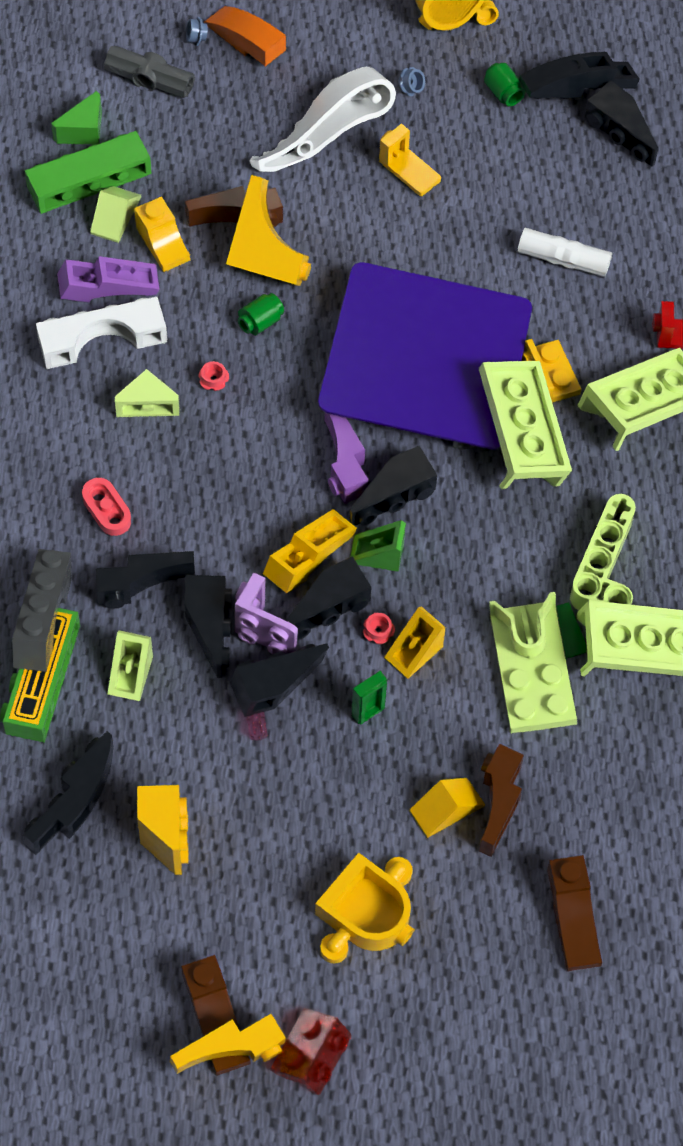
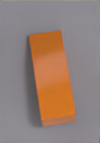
(248, 34)

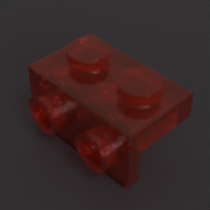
(312, 1050)

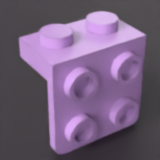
(259, 626)

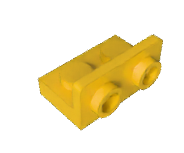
(556, 368)

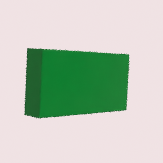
(369, 698)

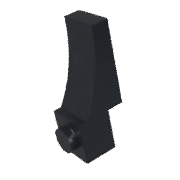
(119, 584)

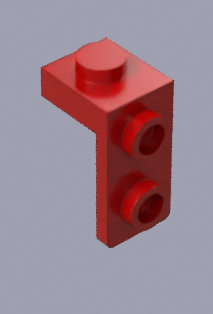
(668, 329)

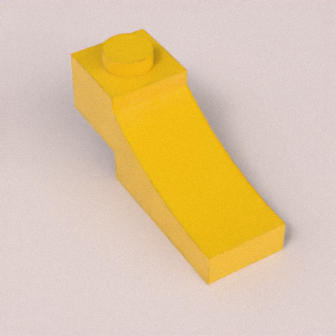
(308, 550)
(257, 1041)

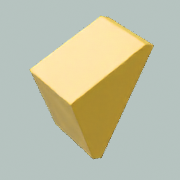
(416, 643)
(446, 804)

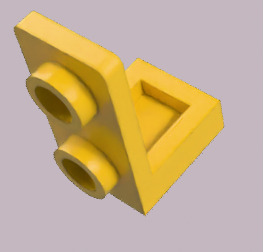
(404, 163)

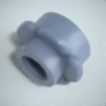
(196, 31)
(411, 81)

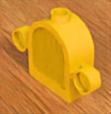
(455, 13)
(366, 908)

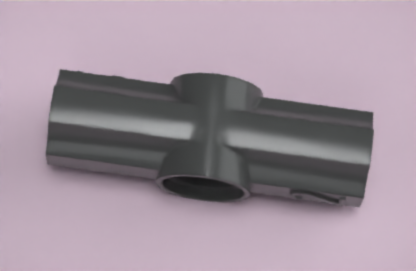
(149, 71)

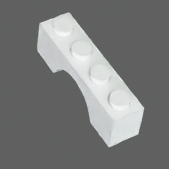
(136, 321)

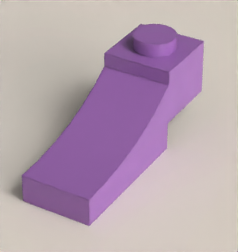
(106, 278)
(346, 474)

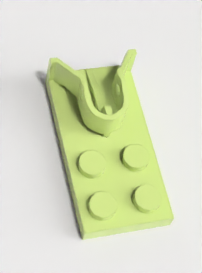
(638, 394)
(525, 421)
(632, 638)
(533, 666)

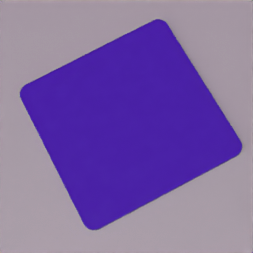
(414, 353)

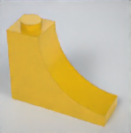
(257, 244)

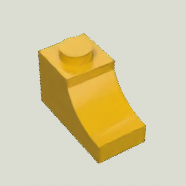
(160, 233)

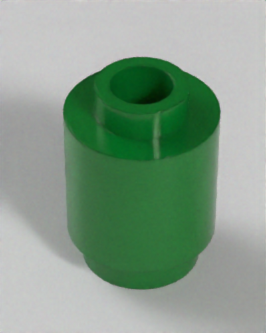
(504, 84)
(260, 314)

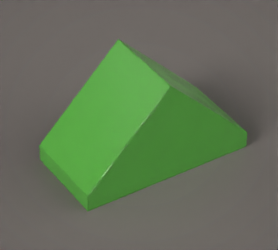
(80, 123)
(380, 546)

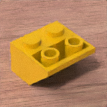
(164, 824)

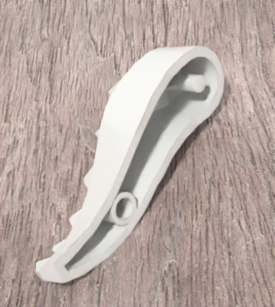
(338, 107)

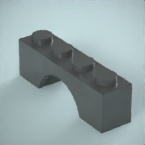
(37, 619)

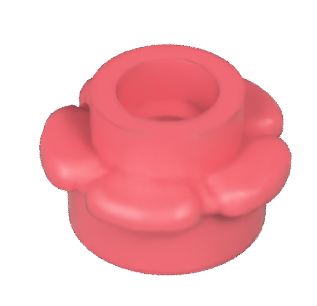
(213, 369)
(378, 620)

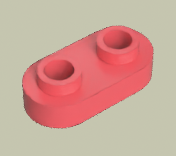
(108, 508)

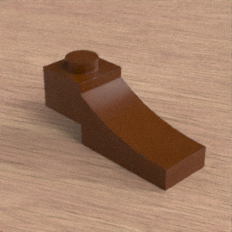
(227, 205)
(500, 775)
(574, 912)
(211, 1005)

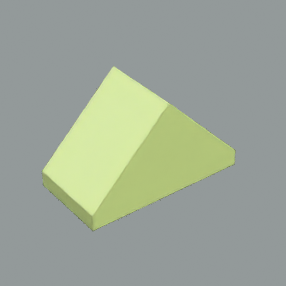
(113, 212)
(146, 397)
(130, 665)

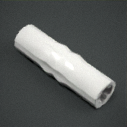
(564, 252)

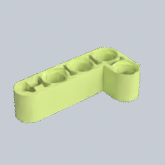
(606, 555)

